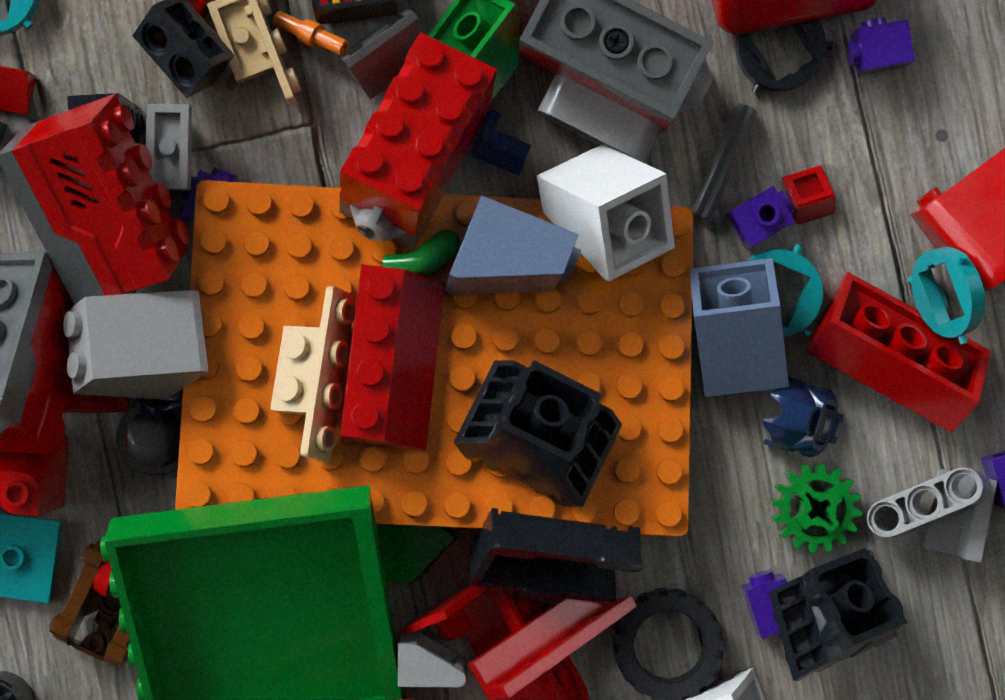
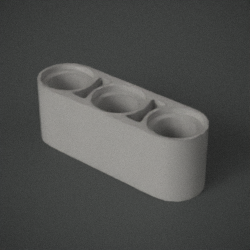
(598, 118)
(908, 502)

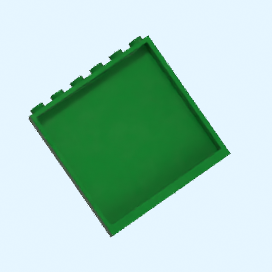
(256, 600)

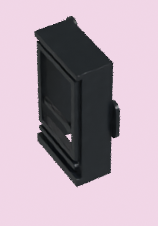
(552, 557)

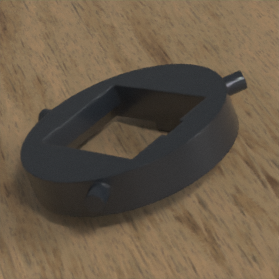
(760, 74)

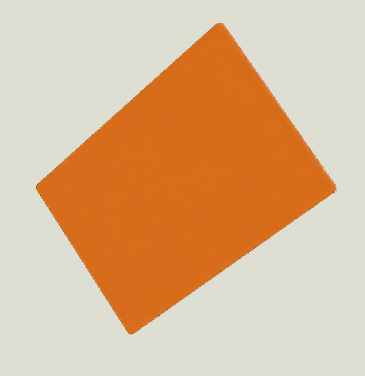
(266, 265)

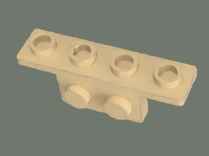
(256, 48)
(313, 372)

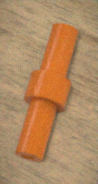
(310, 33)

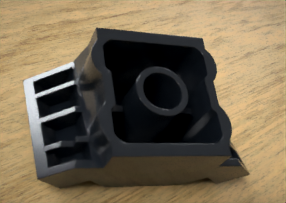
(540, 430)
(835, 613)

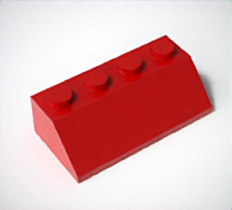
(898, 354)
(392, 359)

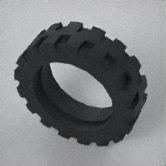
(691, 681)

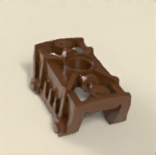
(84, 602)

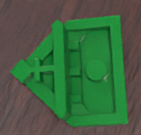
(411, 550)

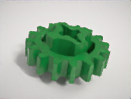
(800, 519)

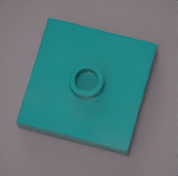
(29, 556)

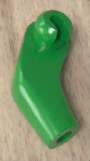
(429, 256)

